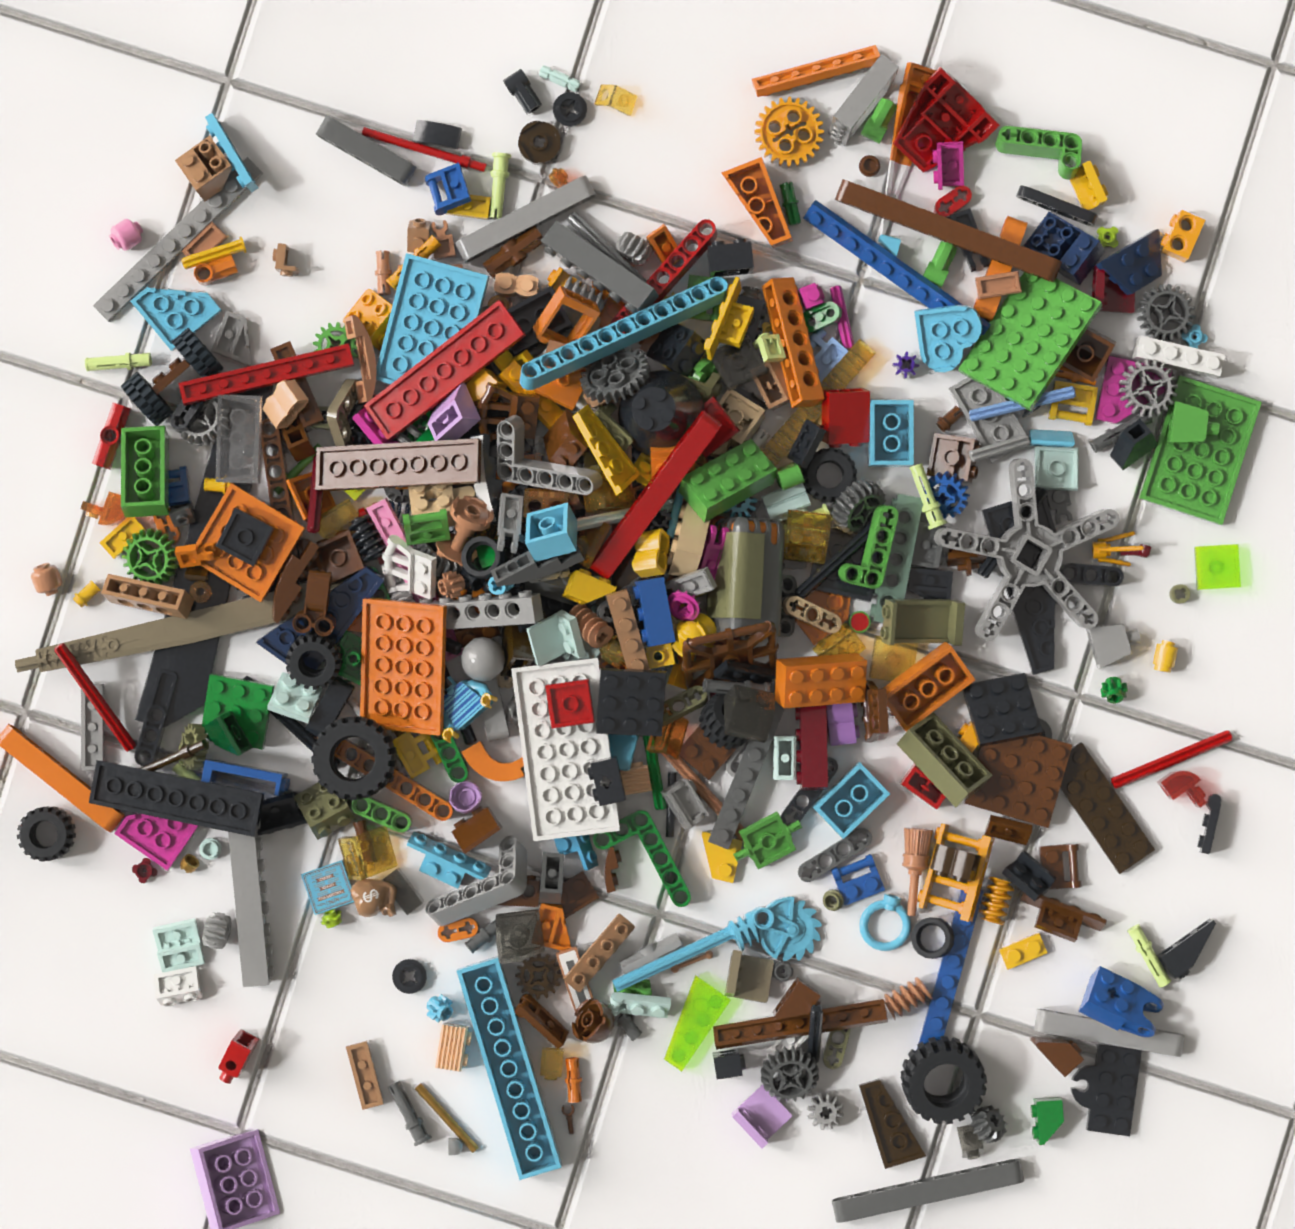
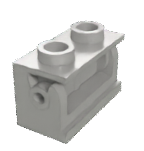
(685, 803)

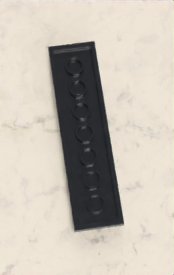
(176, 798)

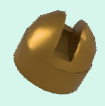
(186, 861)

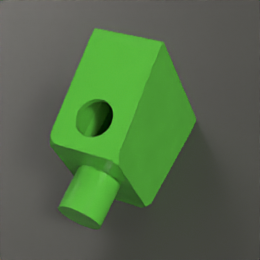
(1189, 424)

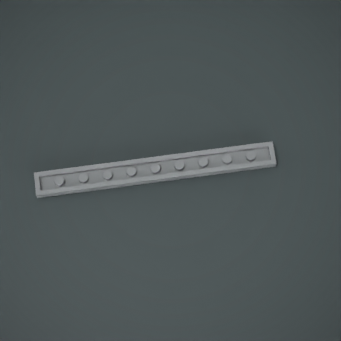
(172, 245)

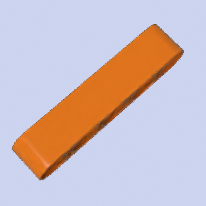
(1012, 231)

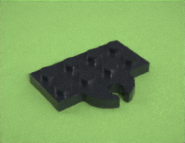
(1109, 1089)

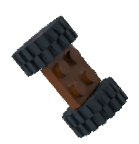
(148, 397)

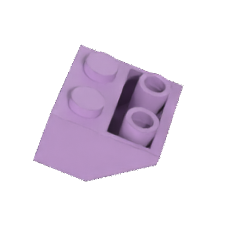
(453, 415)

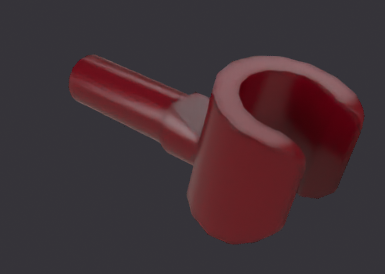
(1141, 553)

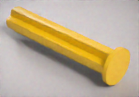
(214, 253)

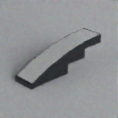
(490, 488)

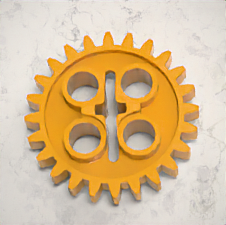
(799, 148)

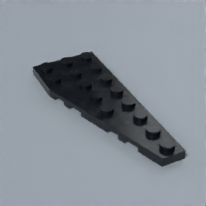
(1035, 607)

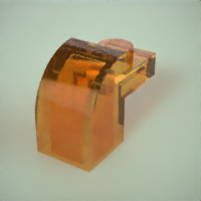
(110, 514)

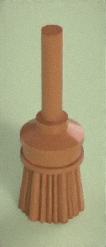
(915, 860)

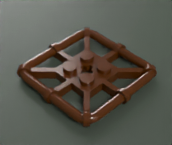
(739, 651)

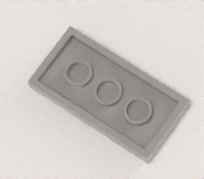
(973, 395)

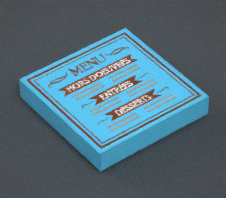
(328, 887)

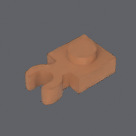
(447, 246)

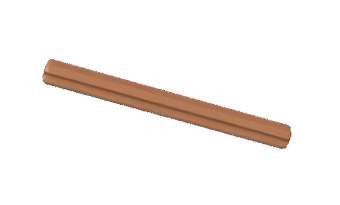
(702, 790)

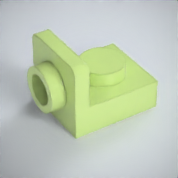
(770, 347)

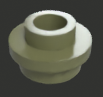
(829, 904)

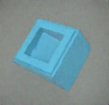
(890, 244)

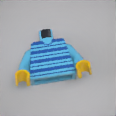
(464, 704)

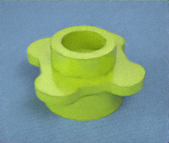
(1112, 233)
(331, 918)

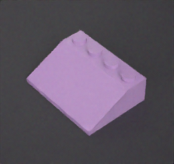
(235, 1181)

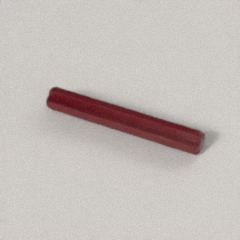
(315, 504)

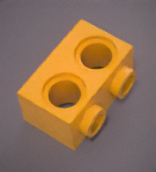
(1186, 238)

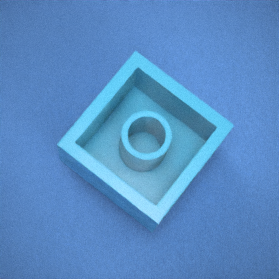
(551, 532)

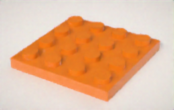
(252, 580)

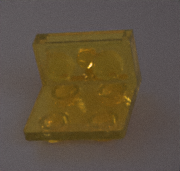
(367, 853)

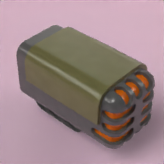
(751, 577)

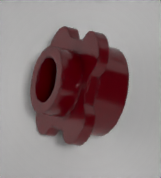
(145, 864)

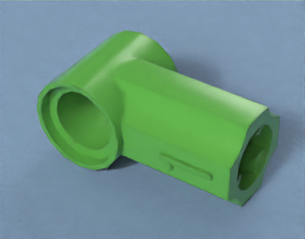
(877, 125)
(938, 268)

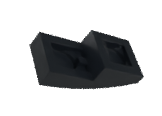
(437, 134)

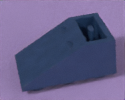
(1068, 244)

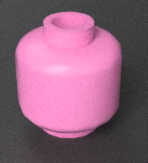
(126, 234)

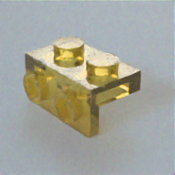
(841, 642)

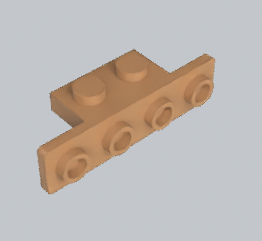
(599, 952)

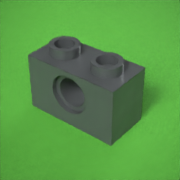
(551, 878)

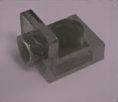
(970, 1145)

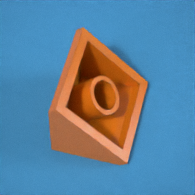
(300, 490)

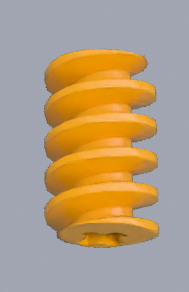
(996, 900)

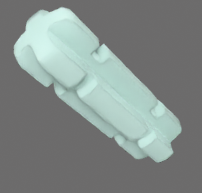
(559, 78)

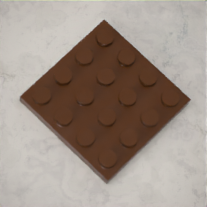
(1024, 778)

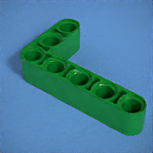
(652, 850)

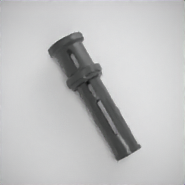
(723, 687)
(413, 1122)

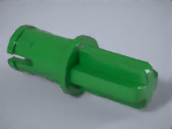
(790, 203)

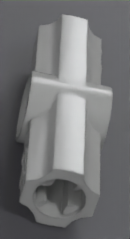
(651, 953)

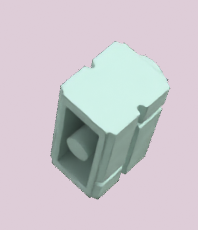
(780, 501)
(784, 757)

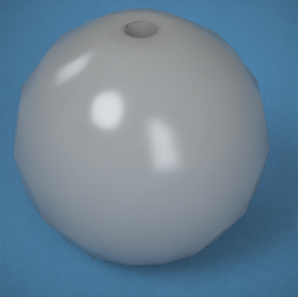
(483, 659)

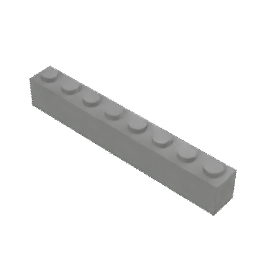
(251, 909)

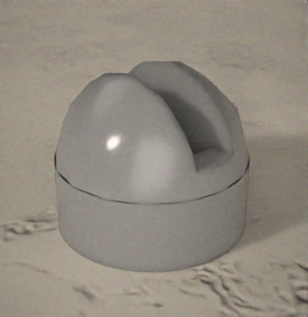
(455, 1146)

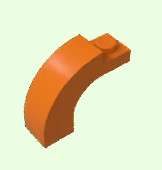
(490, 768)

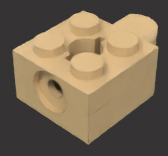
(744, 414)
(444, 494)

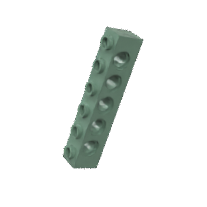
(912, 506)

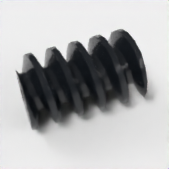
(367, 538)

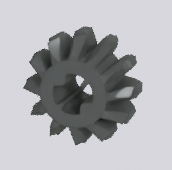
(988, 1124)

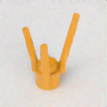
(1102, 549)

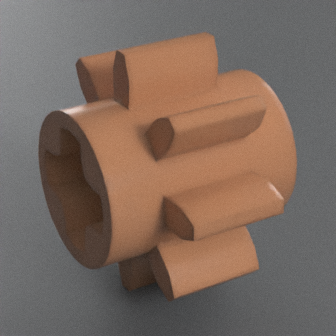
(451, 584)

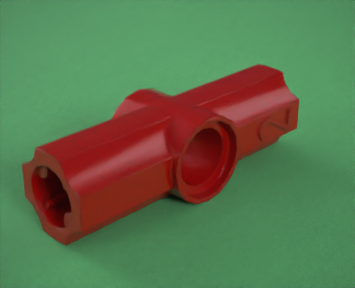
(107, 450)

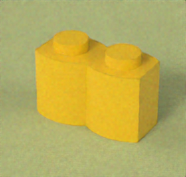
(651, 553)

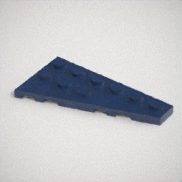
(344, 605)

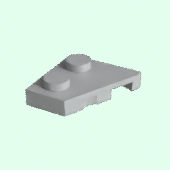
(233, 338)

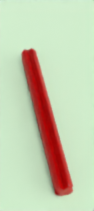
(95, 697)
(1171, 759)

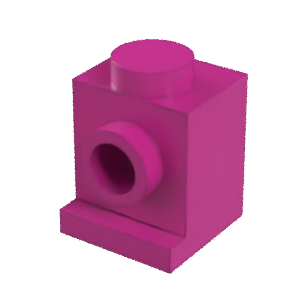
(811, 296)

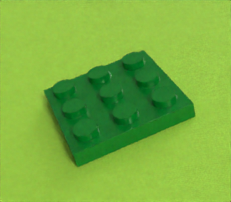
(247, 702)

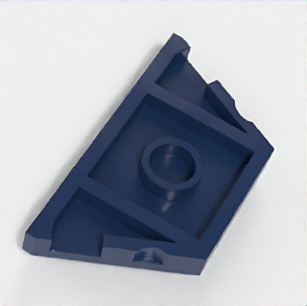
(1135, 264)

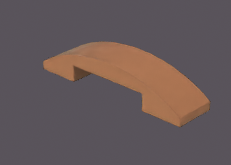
(366, 356)

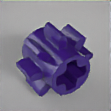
(906, 371)

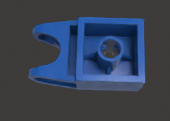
(1119, 1003)

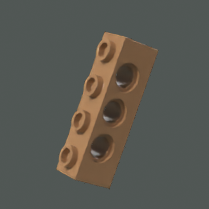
(147, 596)

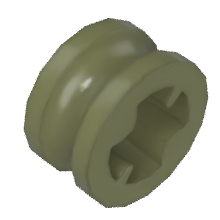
(1179, 587)

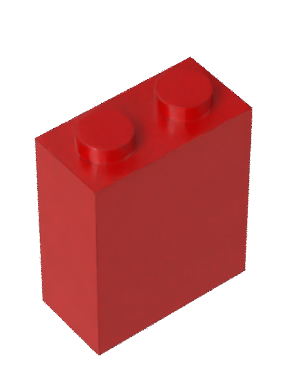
(846, 417)

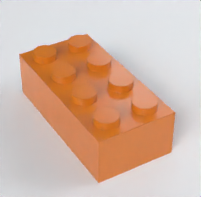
(820, 680)
(927, 686)

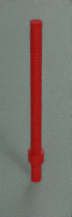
(464, 161)

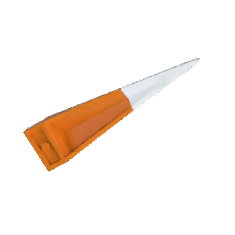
(899, 164)

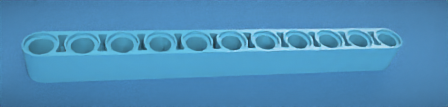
(616, 339)

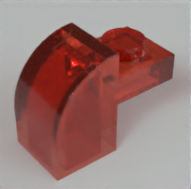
(1181, 781)

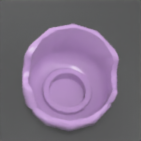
(465, 797)

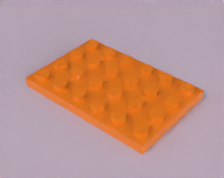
(403, 665)

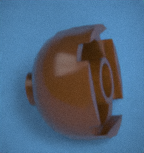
(593, 1021)

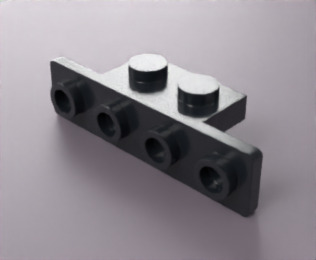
(280, 814)

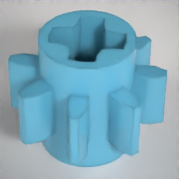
(439, 1008)

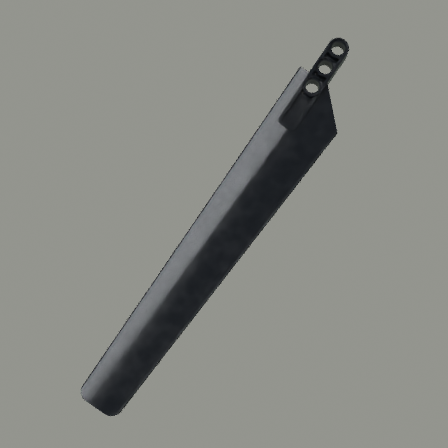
(181, 673)

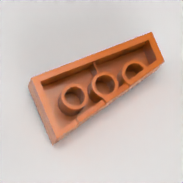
(759, 198)

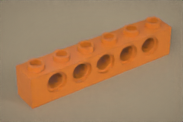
(788, 321)

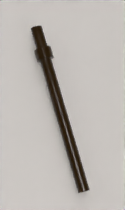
(185, 752)

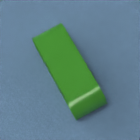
(789, 476)
(393, 813)

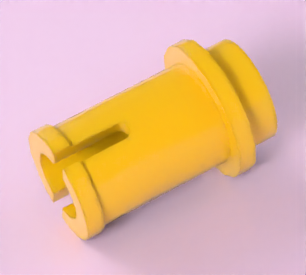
(212, 485)
(86, 594)

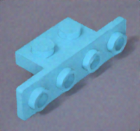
(445, 862)

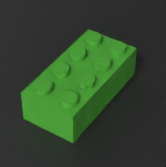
(144, 471)
(727, 480)

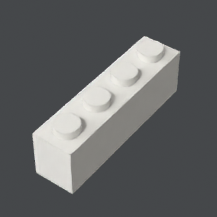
(1179, 357)

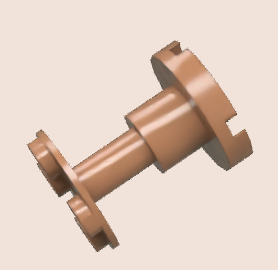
(470, 516)

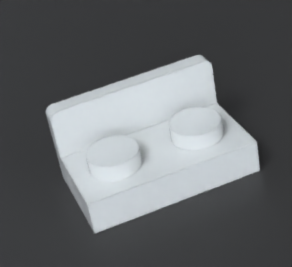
(177, 986)

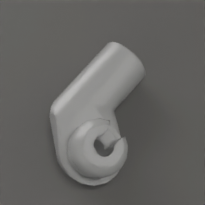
(511, 715)

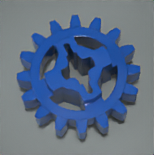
(948, 493)

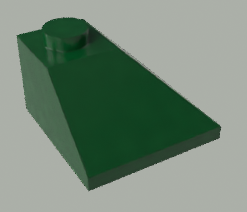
(228, 734)

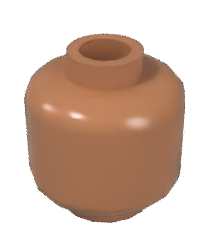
(46, 579)

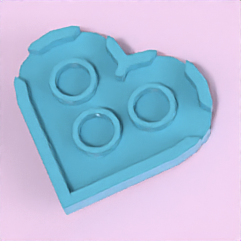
(945, 334)

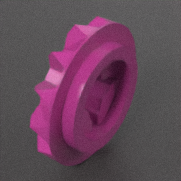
(687, 612)

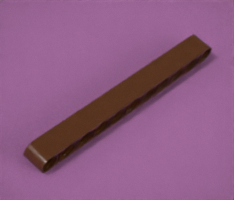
(948, 230)

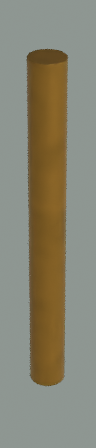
(443, 1114)

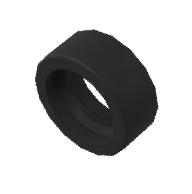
(468, 550)
(916, 938)

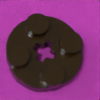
(527, 140)

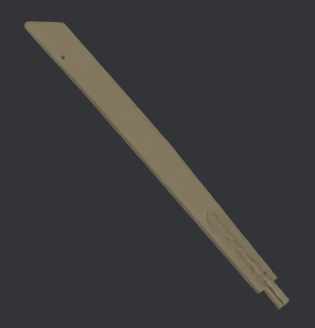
(165, 632)

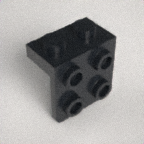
(678, 349)

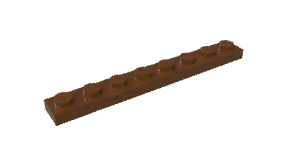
(776, 1029)

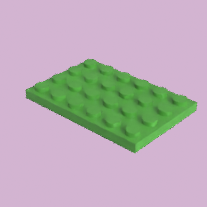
(1030, 339)
(1202, 475)

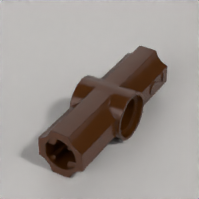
(513, 252)

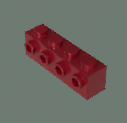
(812, 747)

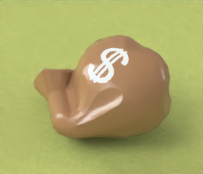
(374, 897)

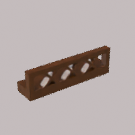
(310, 413)

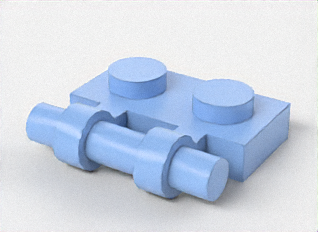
(829, 354)

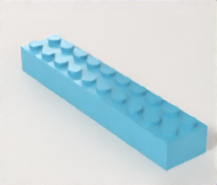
(509, 1068)

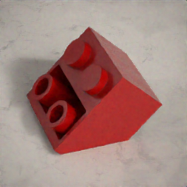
(922, 787)

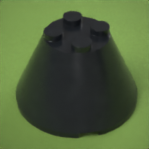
(660, 410)

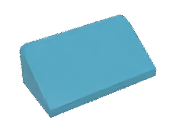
(1051, 438)

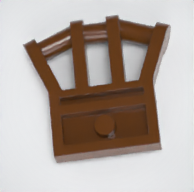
(520, 404)
(874, 712)

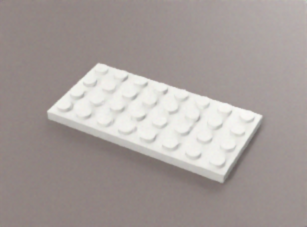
(559, 757)

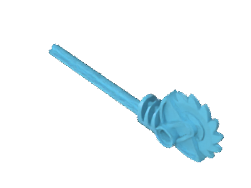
(786, 931)

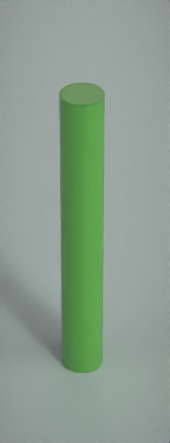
(299, 468)

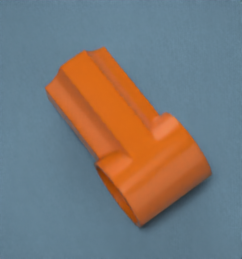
(218, 270)

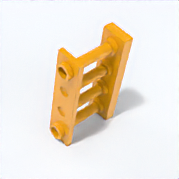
(972, 888)

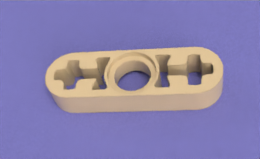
(815, 623)

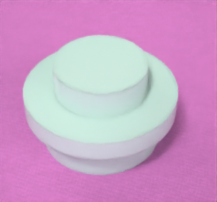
(210, 848)

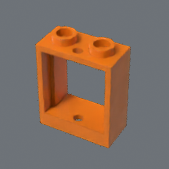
(575, 301)

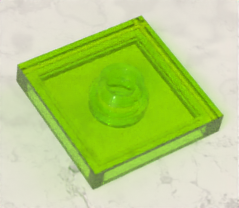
(1217, 567)

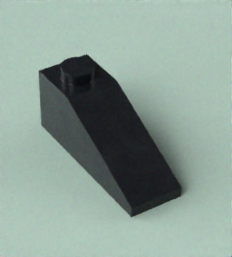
(1184, 953)

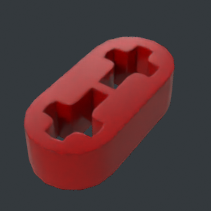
(949, 197)

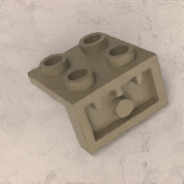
(749, 977)

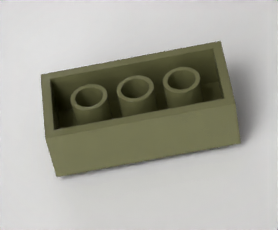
(944, 759)

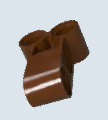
(316, 604)

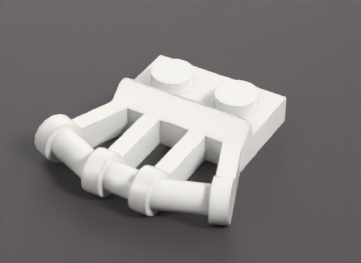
(420, 572)

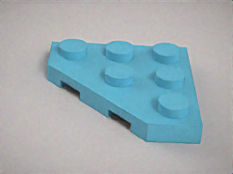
(174, 311)

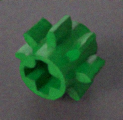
(1114, 690)

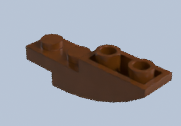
(286, 587)

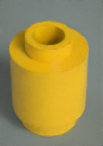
(1165, 656)

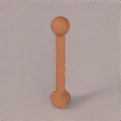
(709, 954)

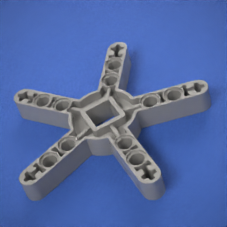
(1047, 566)

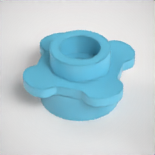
(1195, 330)

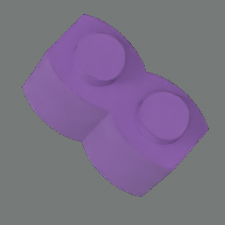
(841, 724)

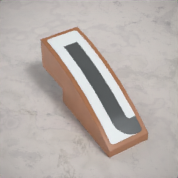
(567, 959)

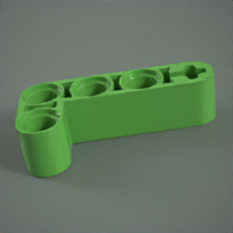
(1007, 144)
(874, 545)

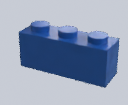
(654, 611)

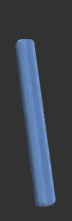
(1010, 406)

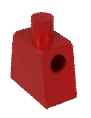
(237, 1055)

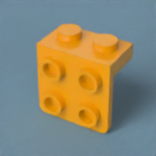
(373, 314)

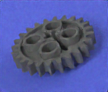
(615, 376)

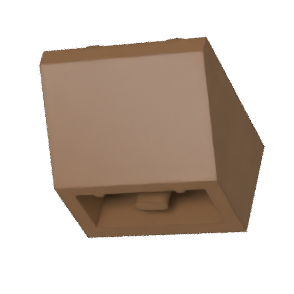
(205, 168)
(773, 386)

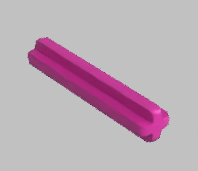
(843, 323)

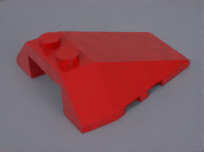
(942, 114)

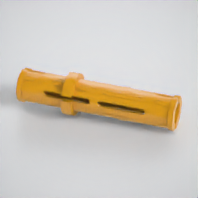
(424, 251)

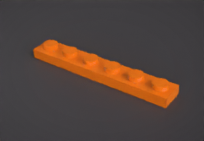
(815, 71)

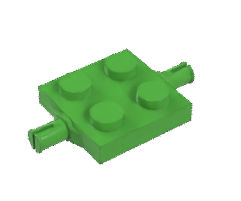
(767, 840)

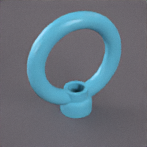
(890, 903)

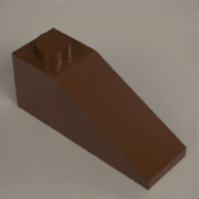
(298, 440)

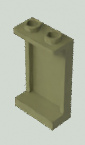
(923, 621)

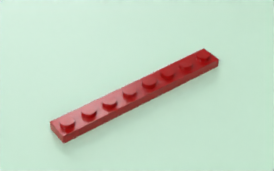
(266, 374)

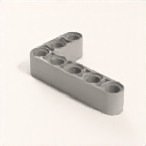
(538, 469)
(487, 892)

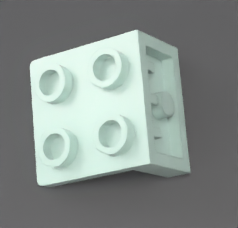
(555, 637)

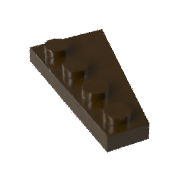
(890, 1130)

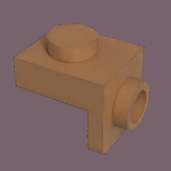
(417, 233)
(280, 256)

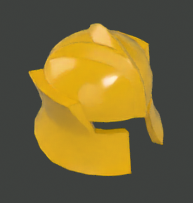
(700, 626)

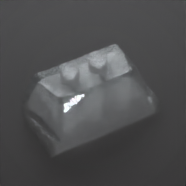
(239, 439)

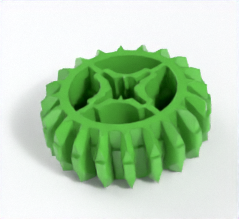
(139, 544)

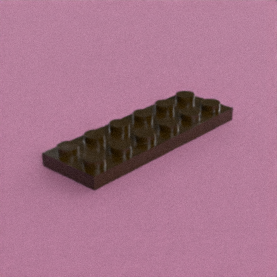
(1103, 811)

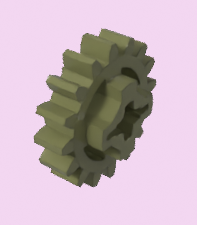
(193, 734)

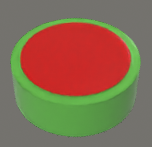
(859, 621)

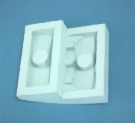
(178, 945)

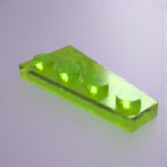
(698, 1016)

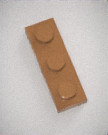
(364, 1075)

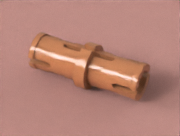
(383, 272)

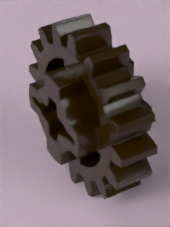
(531, 968)

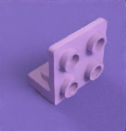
(761, 1116)

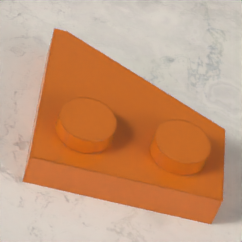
(554, 926)

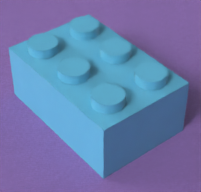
(891, 433)
(851, 800)

